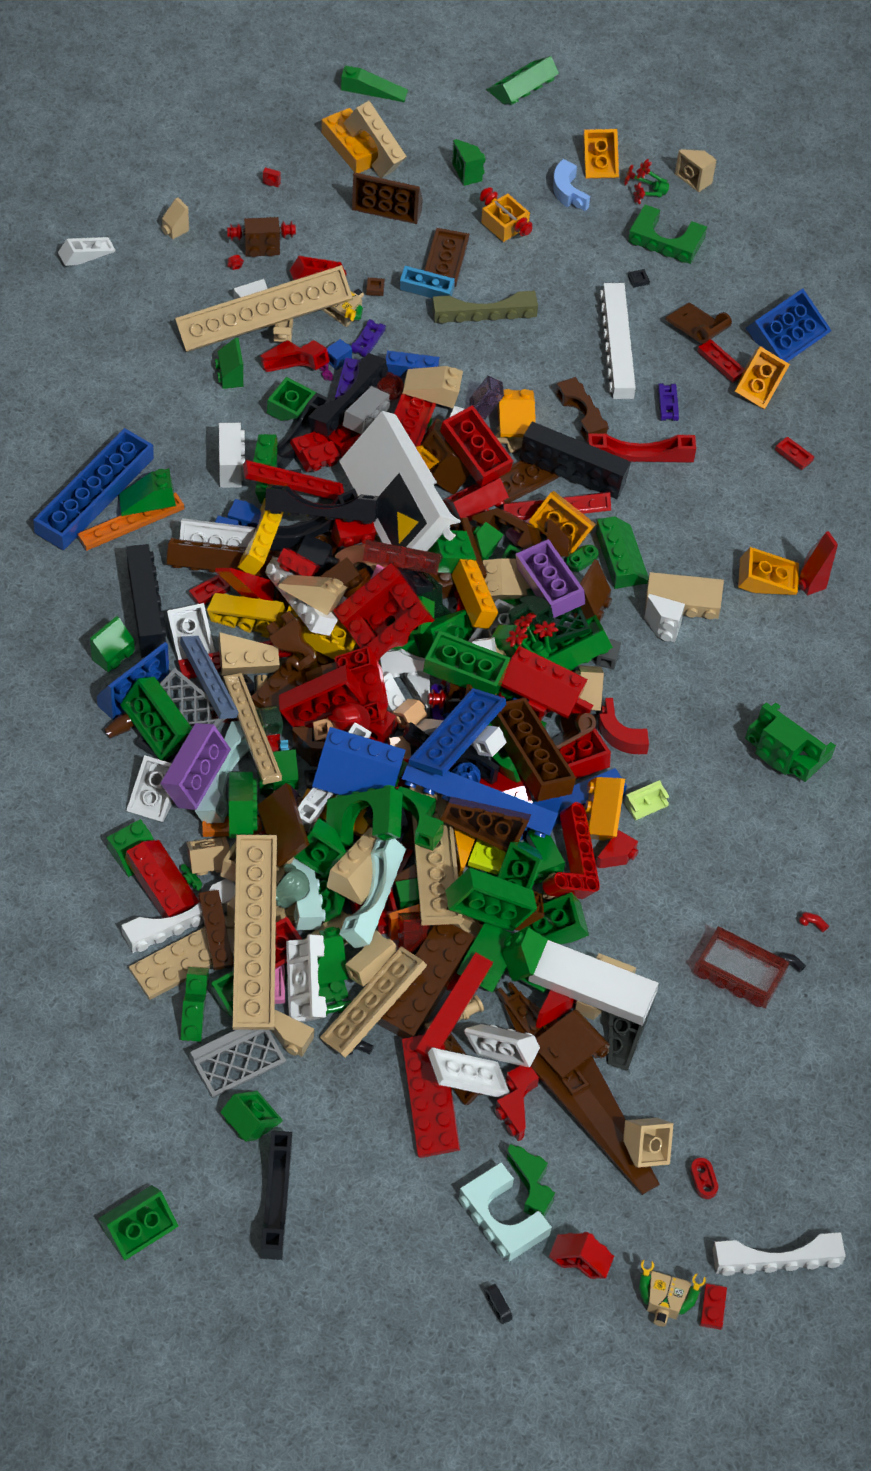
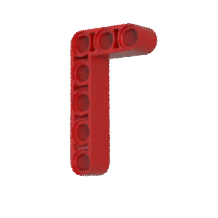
(583, 873)

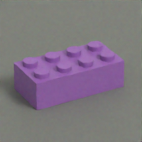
(550, 577)
(195, 766)

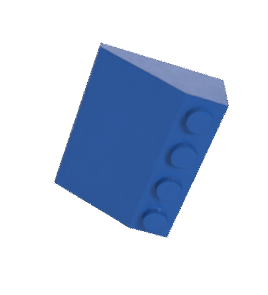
(789, 327)
(153, 665)
(356, 764)

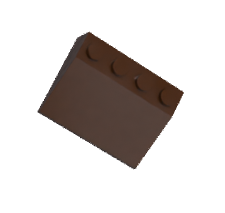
(386, 198)

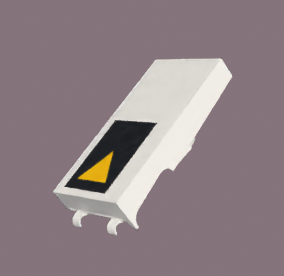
(390, 467)

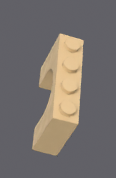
(389, 152)
(370, 958)

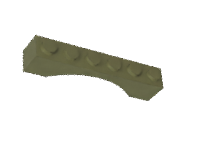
(449, 309)

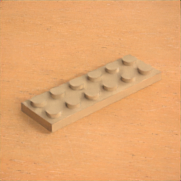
(373, 1001)

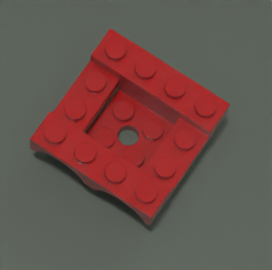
(378, 602)

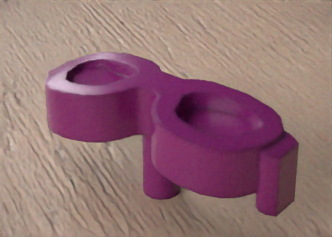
(327, 374)

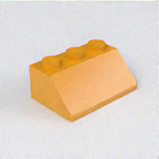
(569, 517)
(604, 806)

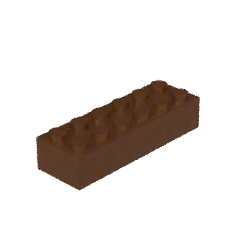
(534, 751)
(443, 954)

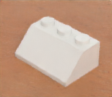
(503, 1044)

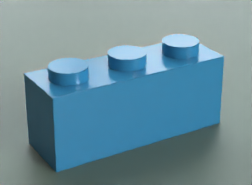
(426, 283)

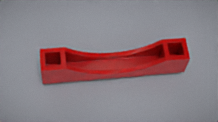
(675, 449)

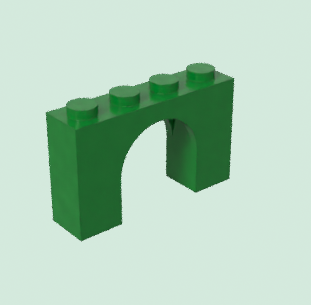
(680, 248)
(386, 813)
(552, 859)

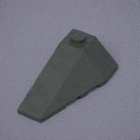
(623, 1040)

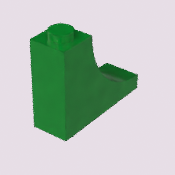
(332, 964)

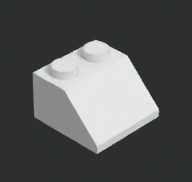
(664, 617)

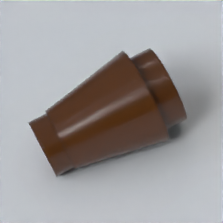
(119, 726)

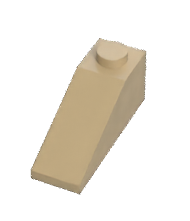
(292, 1034)

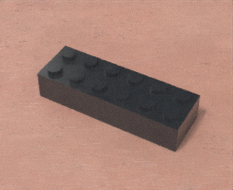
(574, 460)
(145, 598)

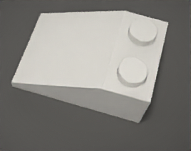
(189, 622)
(148, 794)

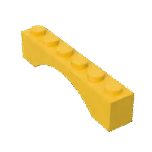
(261, 542)

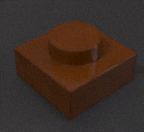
(375, 286)

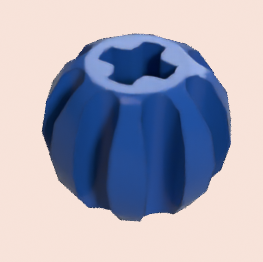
(468, 771)

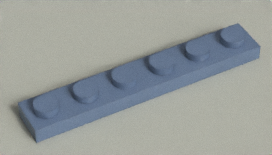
(209, 677)

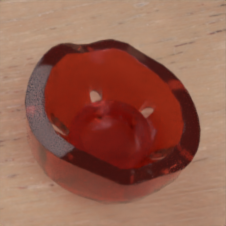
(388, 381)

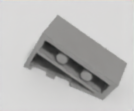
(366, 409)

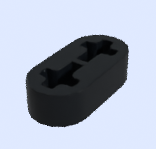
(498, 1304)

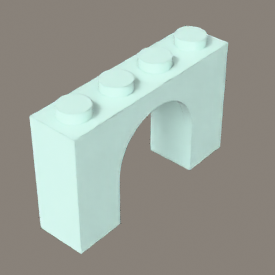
(509, 1239)

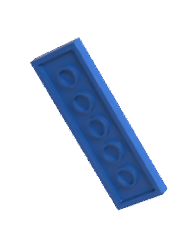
(457, 732)

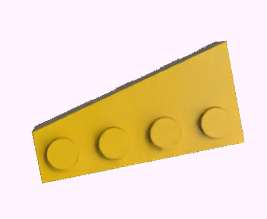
(245, 612)
(337, 643)

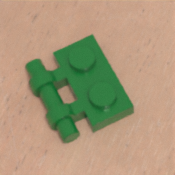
(334, 992)

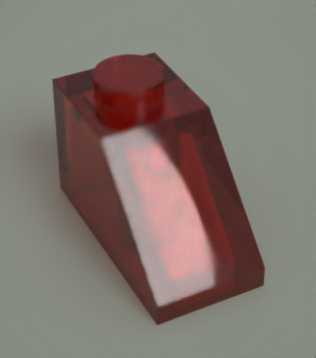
(411, 931)

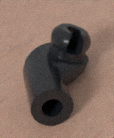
(794, 961)
(364, 1047)

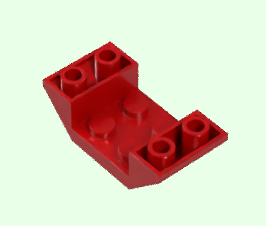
(370, 679)

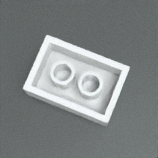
(230, 454)

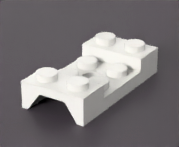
(302, 976)

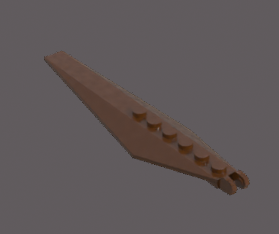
(581, 1092)

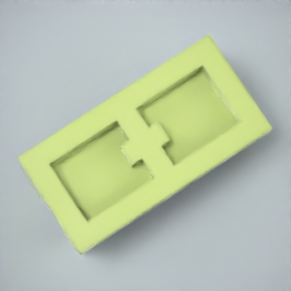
(646, 800)

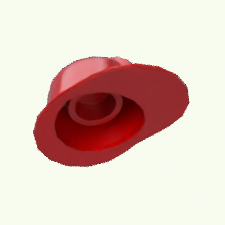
(347, 714)

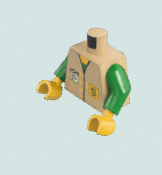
(347, 311)
(667, 1294)

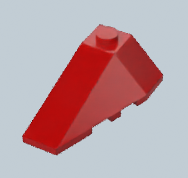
(818, 565)
(248, 584)

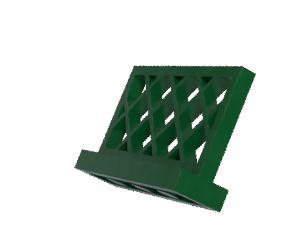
(570, 632)

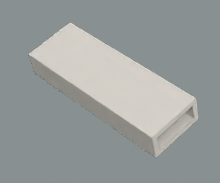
(595, 982)

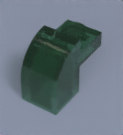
(534, 605)
(271, 720)

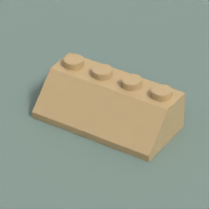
(699, 594)
(353, 872)

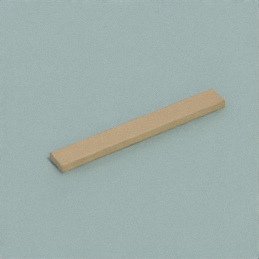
(252, 729)

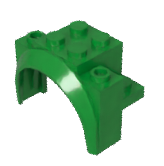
(782, 740)

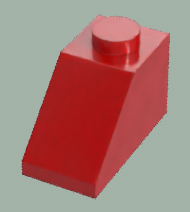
(618, 851)

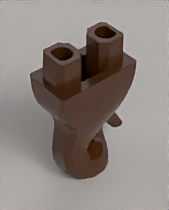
(291, 639)

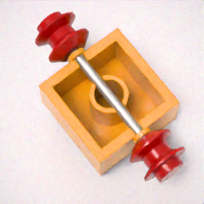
(504, 215)

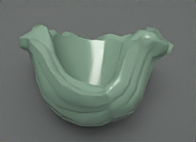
(291, 887)

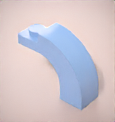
(564, 191)

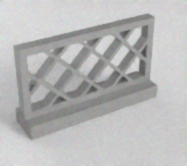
(167, 681)
(224, 1045)

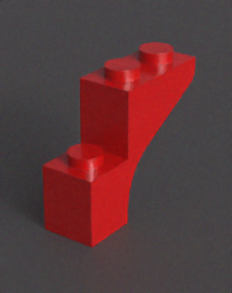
(290, 355)
(511, 1107)

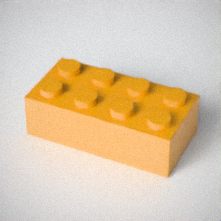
(356, 151)

